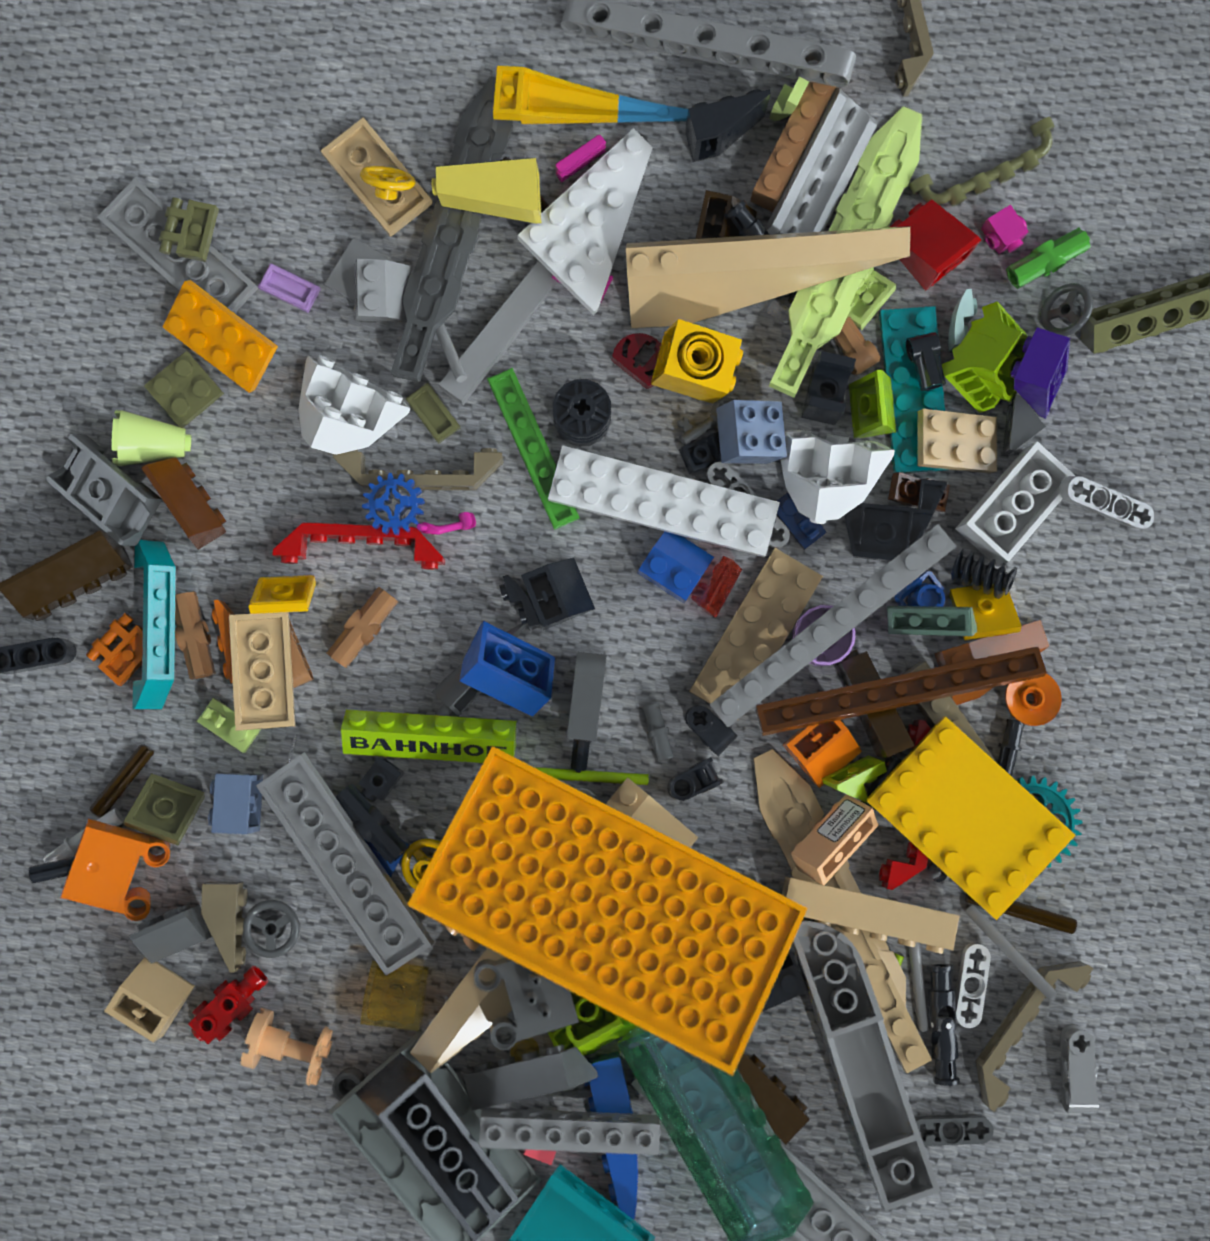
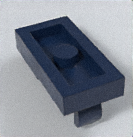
(799, 525)

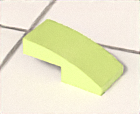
(788, 100)

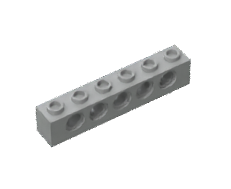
(569, 1131)

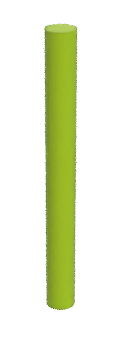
(596, 776)

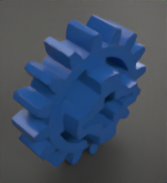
(406, 503)

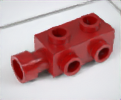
(220, 1012)

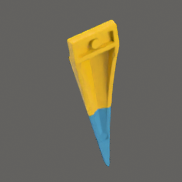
(544, 99)

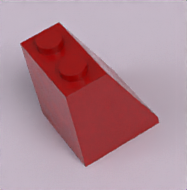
(936, 243)

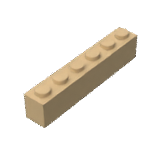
(874, 914)

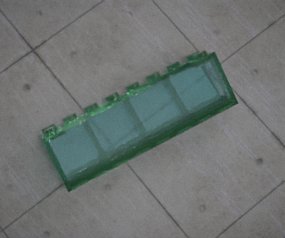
(721, 1139)

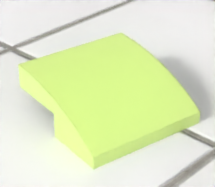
(870, 297)

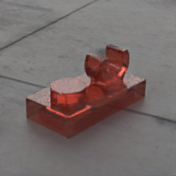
(720, 585)

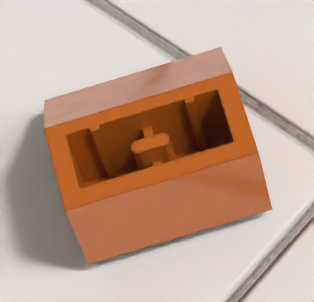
(822, 749)

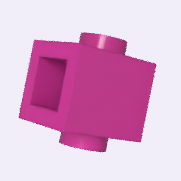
(1005, 230)

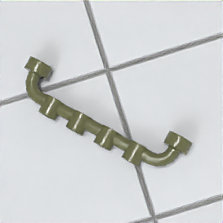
(1002, 172)

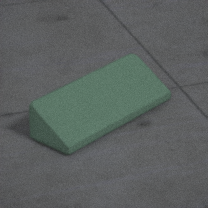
(931, 620)

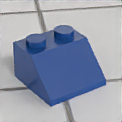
(675, 565)

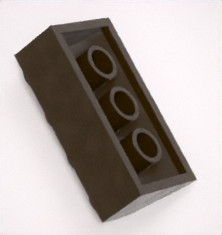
(66, 576)

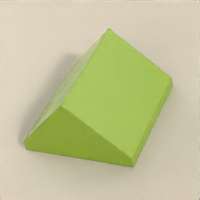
(872, 405)

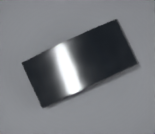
(701, 453)
(513, 592)

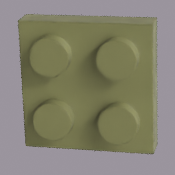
(184, 389)
(164, 809)

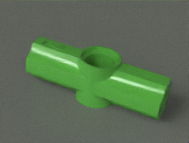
(1048, 257)

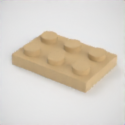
(957, 441)

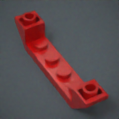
(295, 544)
(897, 872)

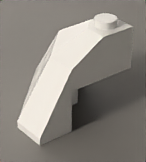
(829, 473)

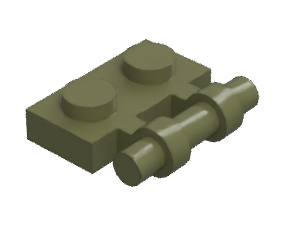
(196, 230)

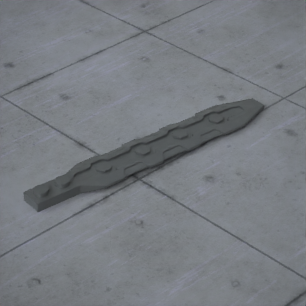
(448, 240)

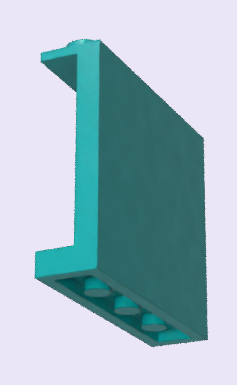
(576, 1212)

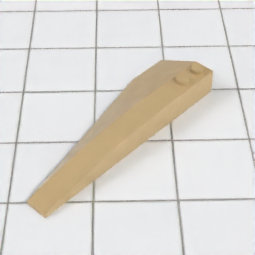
(724, 274)

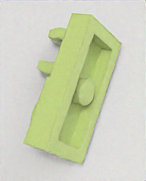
(221, 721)

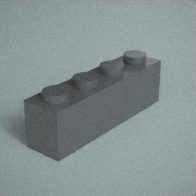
(527, 1077)

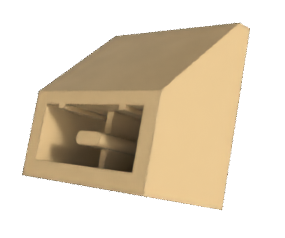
(149, 999)

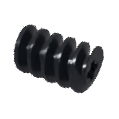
(983, 575)

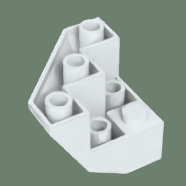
(343, 408)

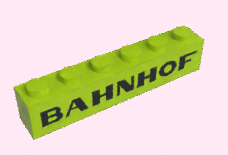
(425, 736)

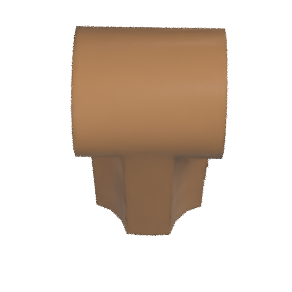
(855, 346)

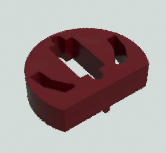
(636, 343)

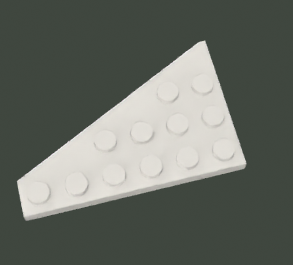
(588, 221)

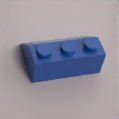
(508, 669)

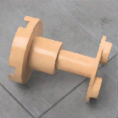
(276, 1043)

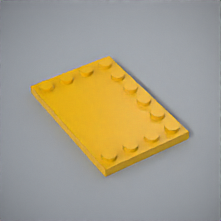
(970, 817)

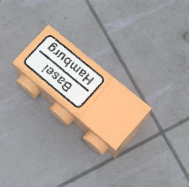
(834, 839)

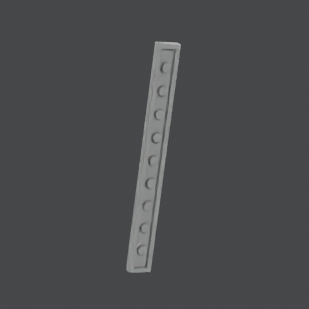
(833, 625)

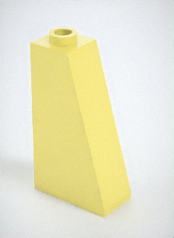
(492, 188)

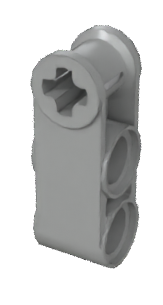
(1078, 1070)

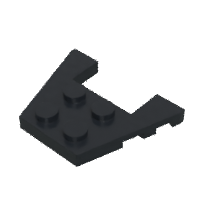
(888, 530)

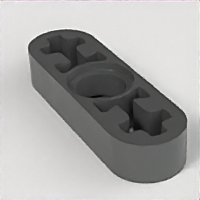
(958, 1139)

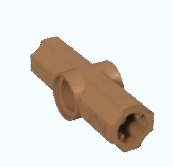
(362, 627)
(192, 636)

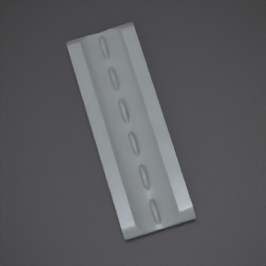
(823, 168)

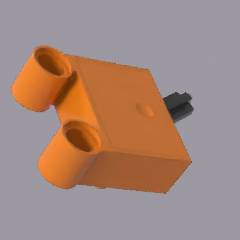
(104, 869)

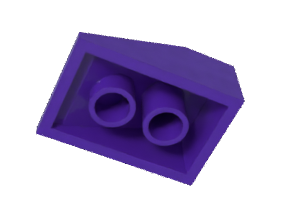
(1041, 369)

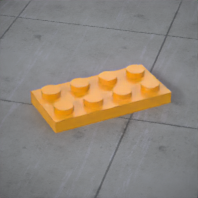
(219, 336)

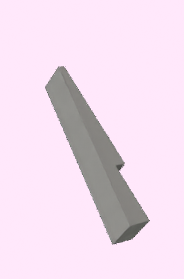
(499, 333)

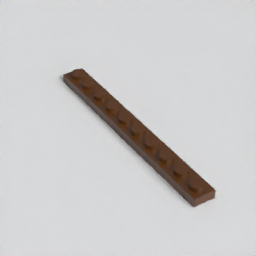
(900, 690)

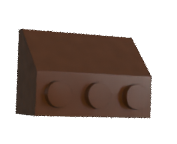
(186, 500)

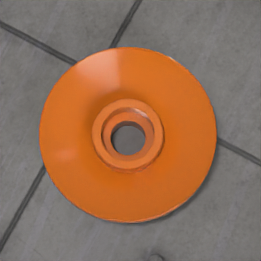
(1045, 705)

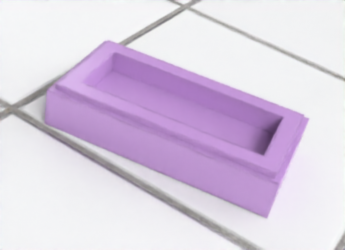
(289, 287)

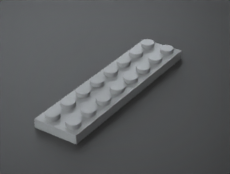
(345, 864)

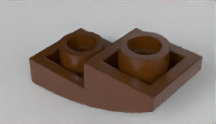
(906, 490)

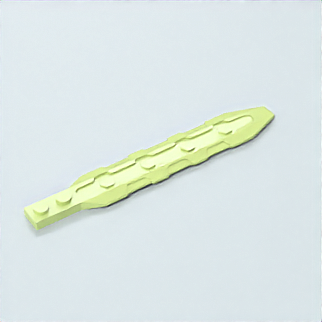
(869, 203)

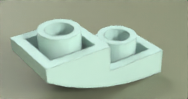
(962, 314)

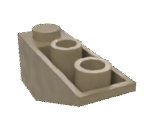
(222, 913)

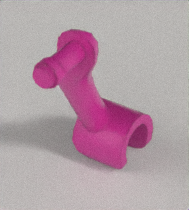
(466, 521)

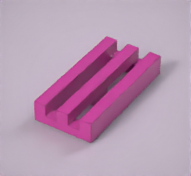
(580, 158)

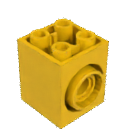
(697, 362)

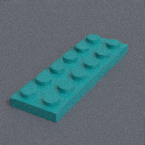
(907, 397)

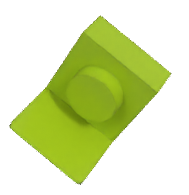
(852, 777)

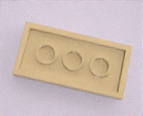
(363, 148)
(262, 671)

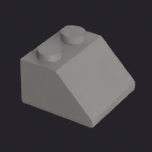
(380, 290)

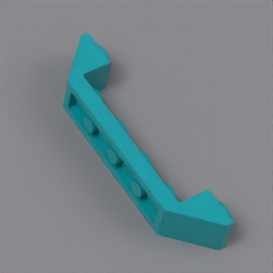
(158, 625)

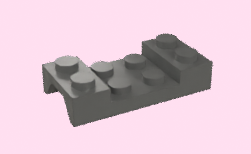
(105, 492)

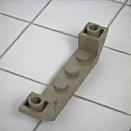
(919, 47)
(485, 465)
(993, 1090)

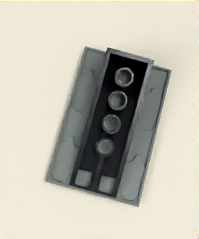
(427, 1148)

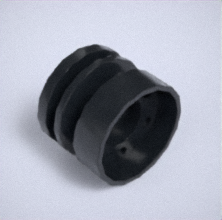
(586, 428)

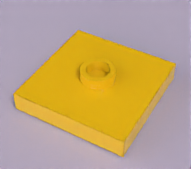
(282, 594)
(991, 614)

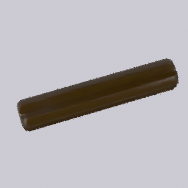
(121, 780)

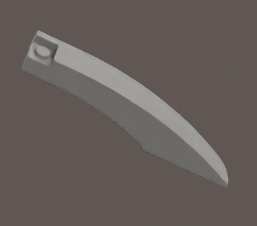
(864, 1065)

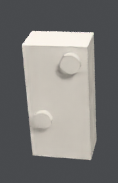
(1015, 504)

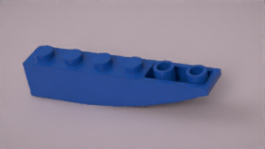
(612, 1096)

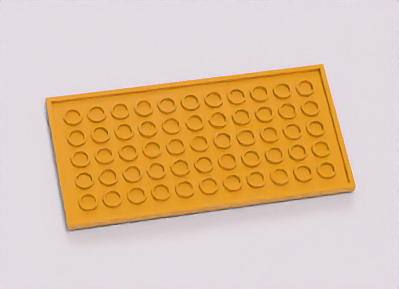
(609, 909)

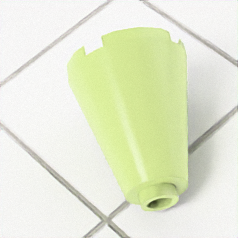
(146, 439)

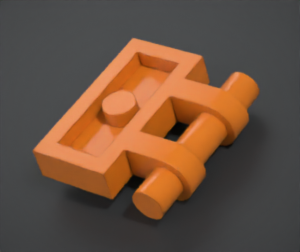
(126, 657)

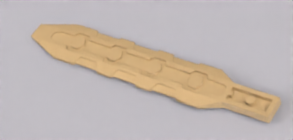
(790, 815)

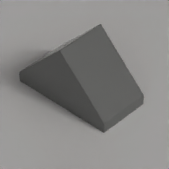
(1020, 424)

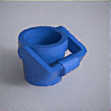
(922, 594)

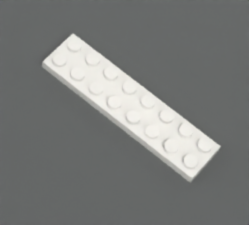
(663, 501)

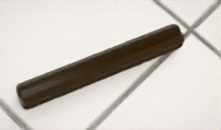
(1037, 916)

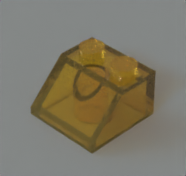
(395, 998)

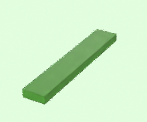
(530, 443)

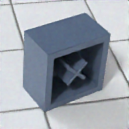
(751, 432)
(235, 803)

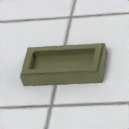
(432, 413)

